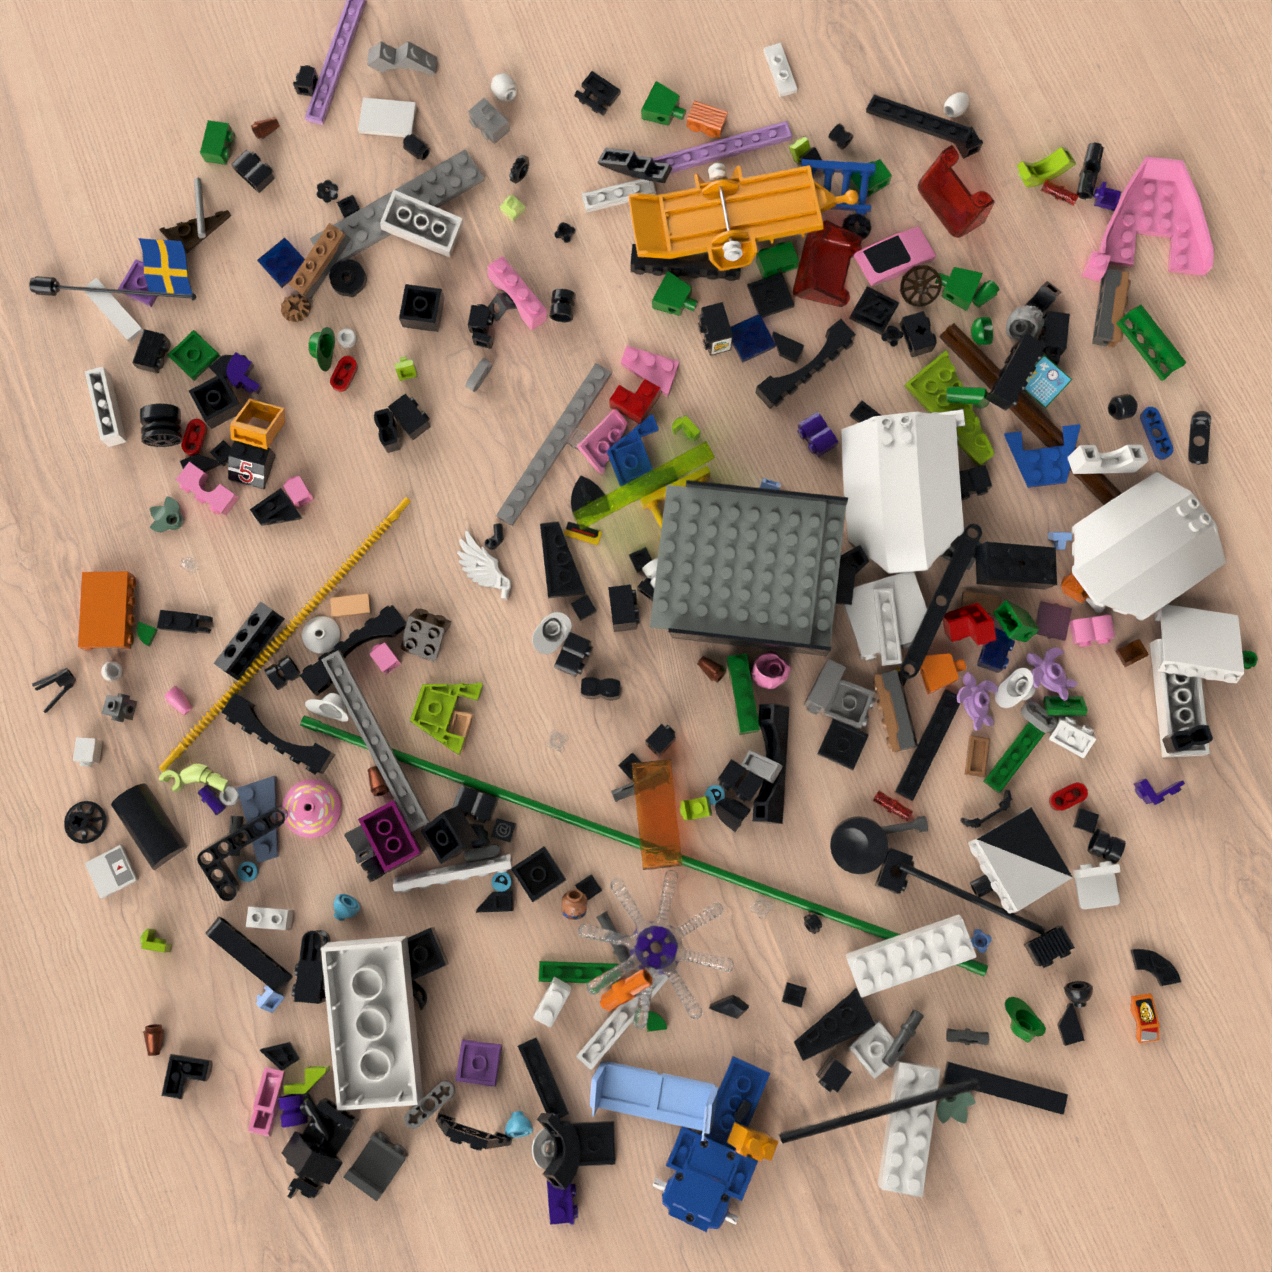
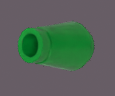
(986, 292)

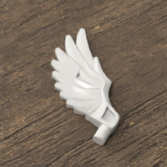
(482, 567)

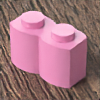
(1093, 629)

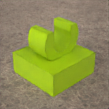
(799, 148)
(405, 369)

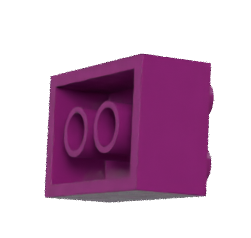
(390, 836)

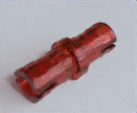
(1059, 192)
(892, 805)

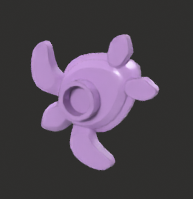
(1050, 673)
(977, 700)

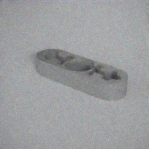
(421, 1119)

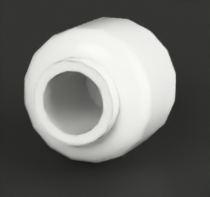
(503, 87)

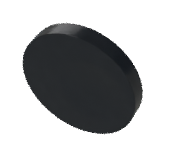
(859, 845)

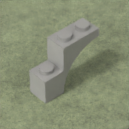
(408, 56)

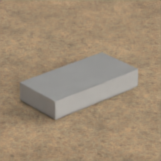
(761, 766)

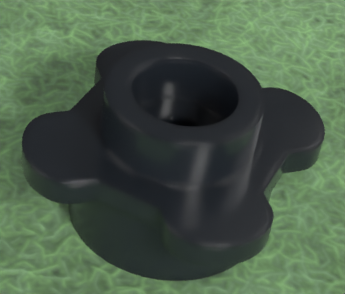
(564, 227)
(891, 330)
(812, 923)

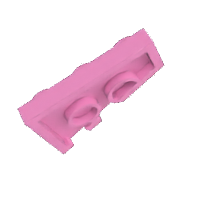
(651, 367)
(601, 439)

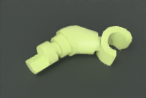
(194, 773)

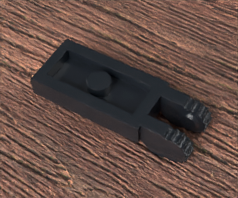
(182, 622)

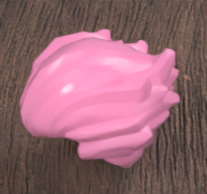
(770, 670)

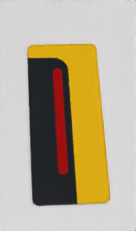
(587, 535)

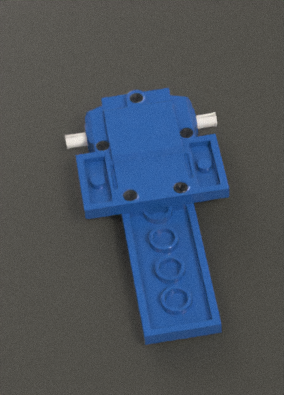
(711, 1169)

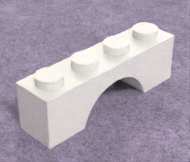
(1124, 460)

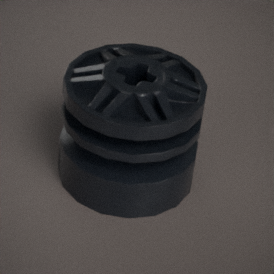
(160, 425)

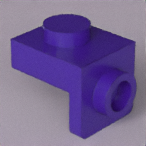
(1106, 197)

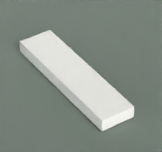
(616, 194)
(114, 311)
(887, 626)

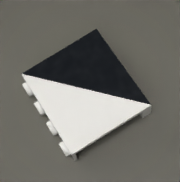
(1020, 861)

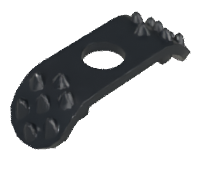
(1200, 427)
(1004, 805)

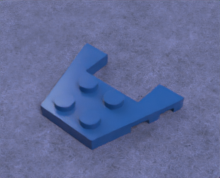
(629, 454)
(1044, 465)

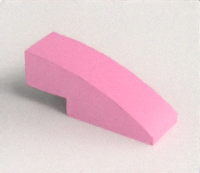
(267, 1102)

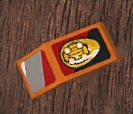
(1145, 1015)

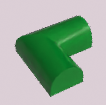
(968, 395)

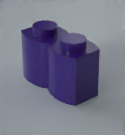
(817, 434)

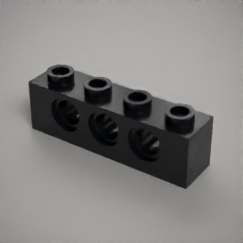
(249, 641)

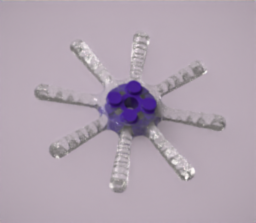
(643, 957)

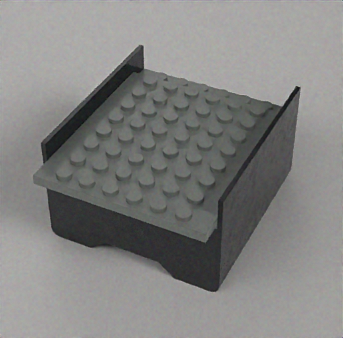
(751, 567)

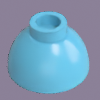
(345, 907)
(518, 1125)

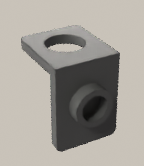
(505, 303)
(359, 844)

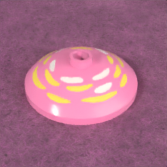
(324, 811)

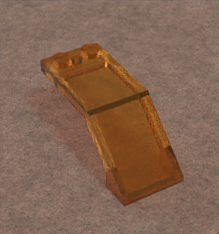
(656, 814)

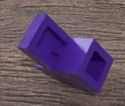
(237, 373)

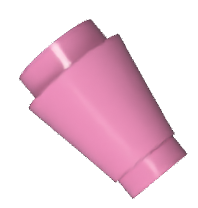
(178, 700)

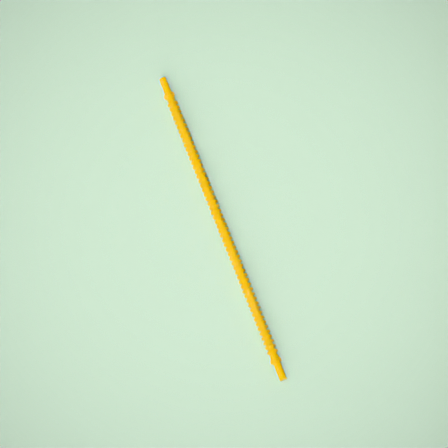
(177, 752)

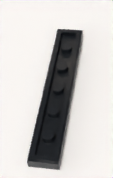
(919, 120)
(928, 745)
(1007, 1088)

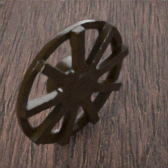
(920, 285)

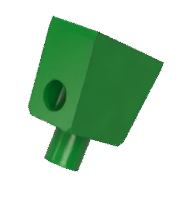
(662, 105)
(960, 286)
(673, 296)
(1019, 627)

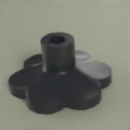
(329, 193)

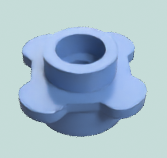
(986, 939)

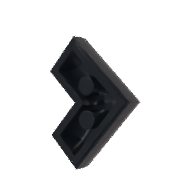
(183, 1068)

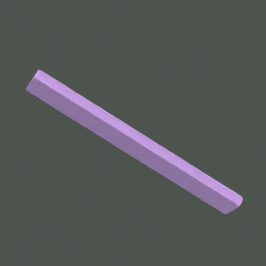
(335, 61)
(727, 147)

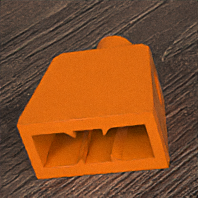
(940, 671)

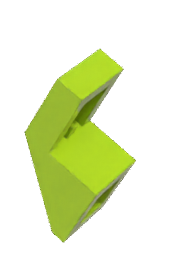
(312, 1076)

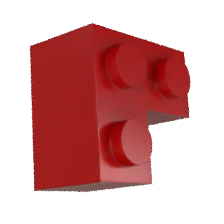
(635, 405)
(971, 622)

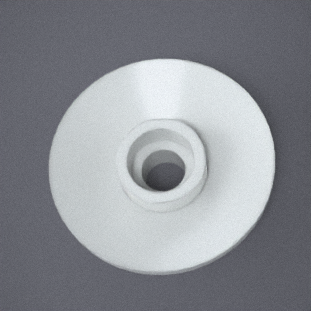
(329, 638)
(540, 1155)

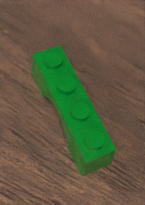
(743, 694)

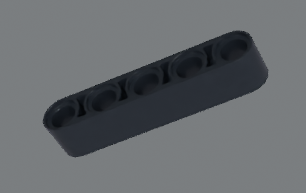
(249, 954)

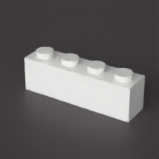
(105, 406)

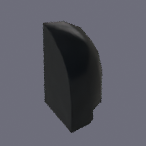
(731, 812)

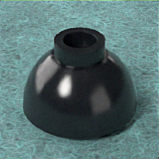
(1079, 992)

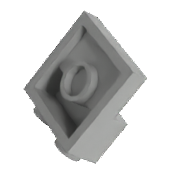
(850, 704)

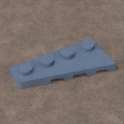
(256, 800)

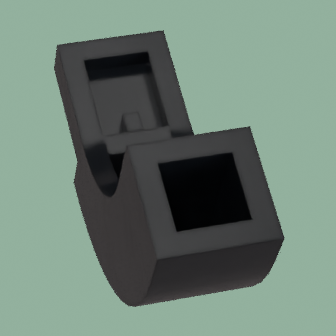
(567, 1151)

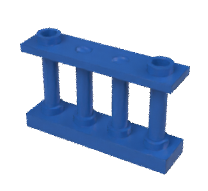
(847, 170)

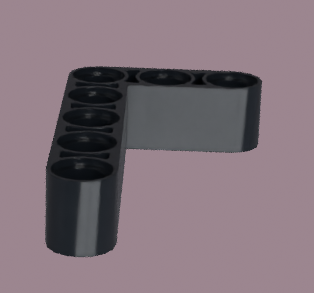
(235, 844)

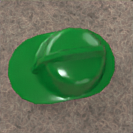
(321, 347)
(1023, 1020)

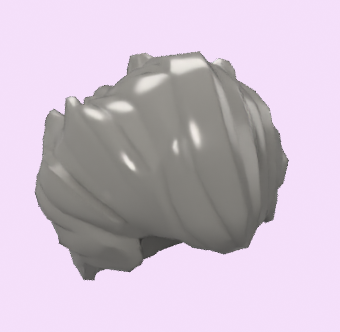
(1024, 320)

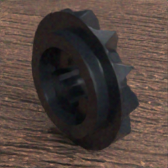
(519, 169)
(850, 221)

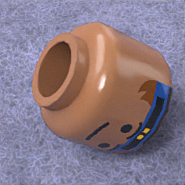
(574, 905)

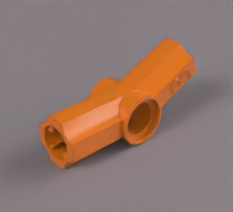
(626, 990)

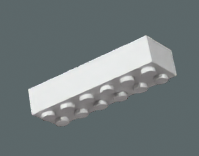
(1177, 702)
(910, 955)
(908, 1131)

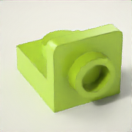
(689, 428)
(695, 808)
(157, 945)

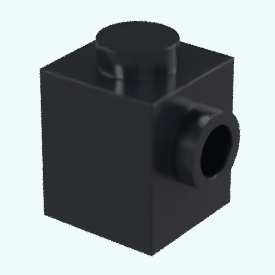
(480, 319)

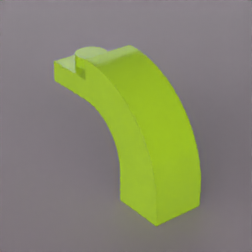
(1047, 169)

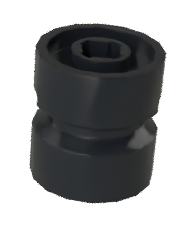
(562, 305)
(288, 668)
(1102, 844)

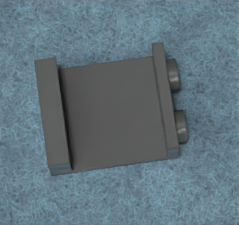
(376, 1165)

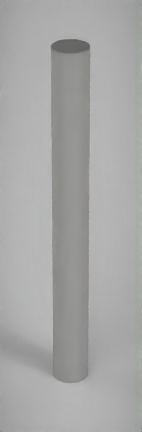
(199, 208)

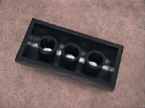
(148, 825)

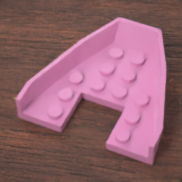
(1161, 204)

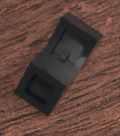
(1044, 297)

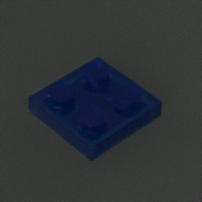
(281, 262)
(751, 338)

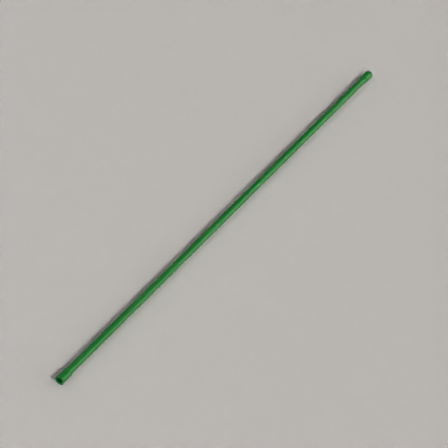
(317, 726)

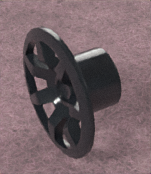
(83, 822)

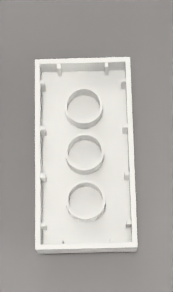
(372, 1023)

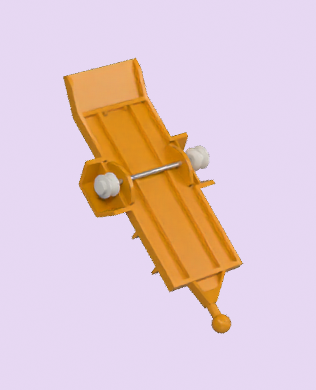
(730, 214)

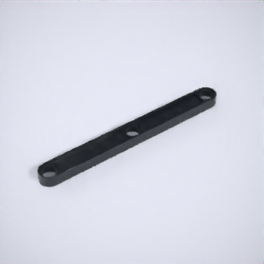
(935, 612)

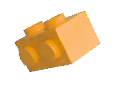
(752, 1142)

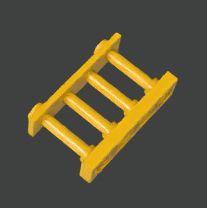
(651, 501)

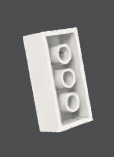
(406, 214)

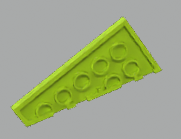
(930, 390)

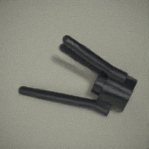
(62, 678)

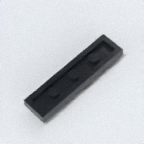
(543, 1078)

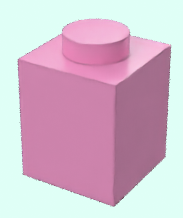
(1096, 266)
(298, 491)
(384, 658)

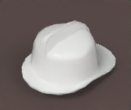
(551, 632)
(1015, 688)
(330, 707)

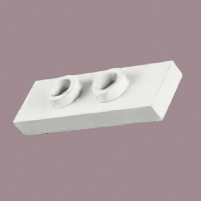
(780, 70)

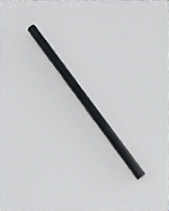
(971, 898)

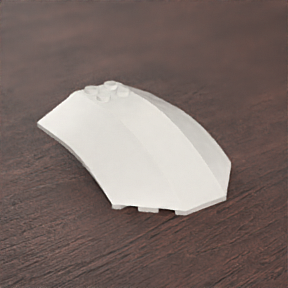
(902, 488)
(1145, 547)

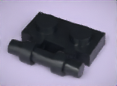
(601, 89)

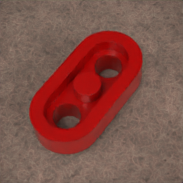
(343, 374)
(192, 437)
(1067, 797)

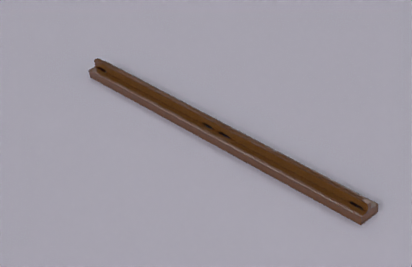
(1024, 409)

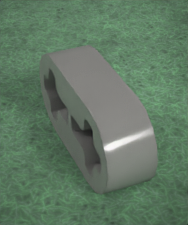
(479, 375)
(1038, 717)

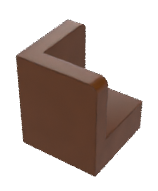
(1132, 652)

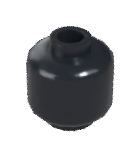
(1122, 407)

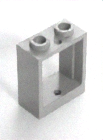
(824, 687)

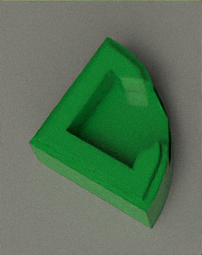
(146, 633)
(655, 1022)

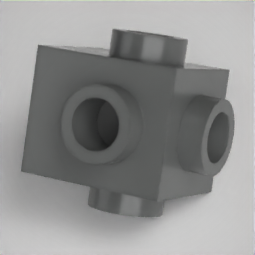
(119, 707)

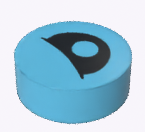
(715, 794)
(247, 871)
(501, 881)

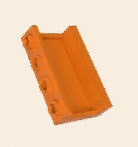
(106, 610)

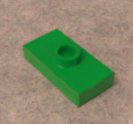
(1071, 707)

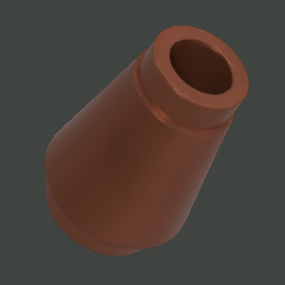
(264, 127)
(712, 669)
(377, 783)
(153, 1038)

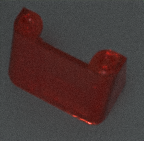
(950, 198)
(826, 264)

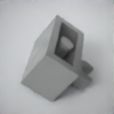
(488, 121)

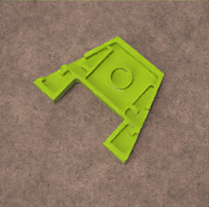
(435, 709)

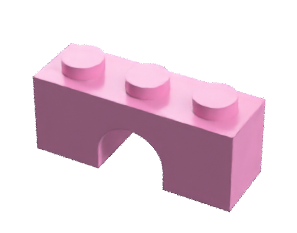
(194, 479)

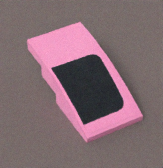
(894, 256)

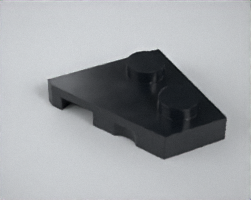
(275, 509)

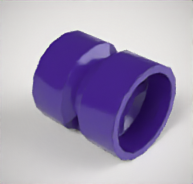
(291, 1110)

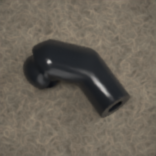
(497, 538)

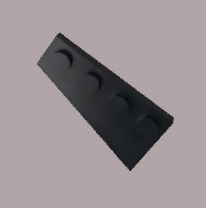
(560, 569)
(838, 1025)

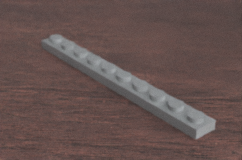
(553, 445)
(375, 741)

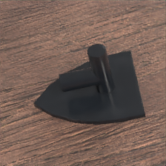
(584, 493)

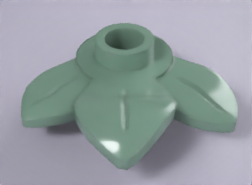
(165, 514)
(954, 1107)

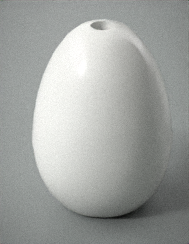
(956, 104)

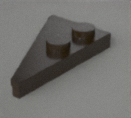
(188, 231)

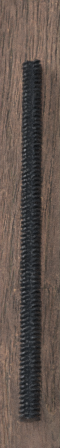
(880, 1110)

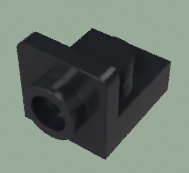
(307, 1187)

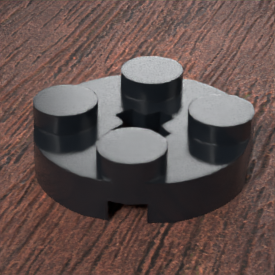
(346, 268)

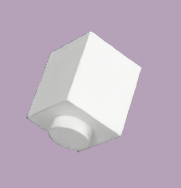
(87, 751)

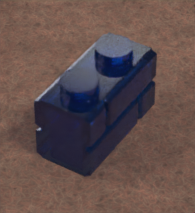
(994, 654)

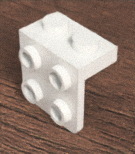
(1097, 885)

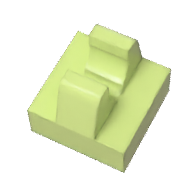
(512, 207)

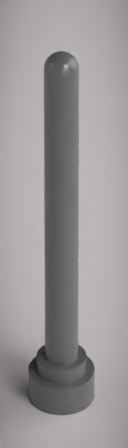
(919, 824)

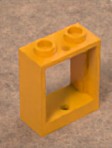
(254, 435)

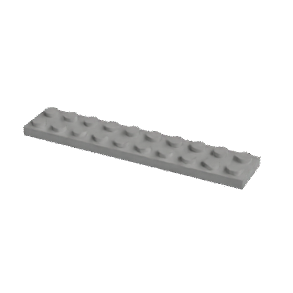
(432, 187)

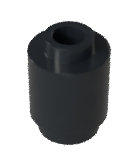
(416, 147)

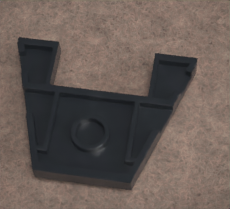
(476, 1138)

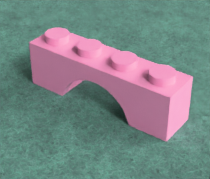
(528, 305)

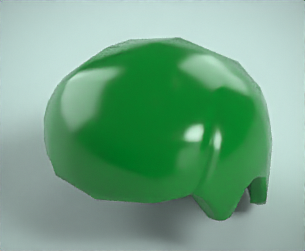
(982, 331)

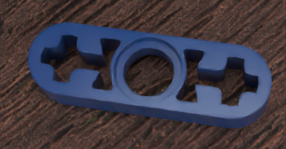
(1146, 422)

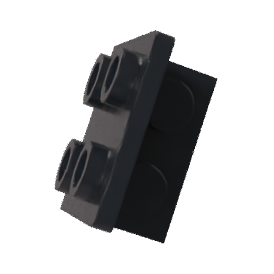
(339, 1124)

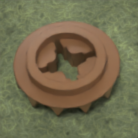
(295, 315)

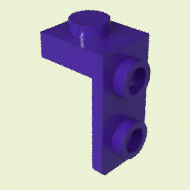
(1146, 792)

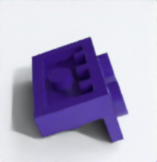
(561, 1204)

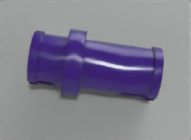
(209, 796)

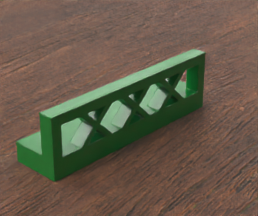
(1153, 339)

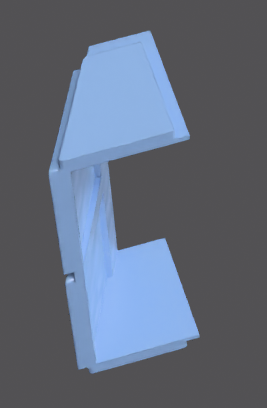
(654, 1096)

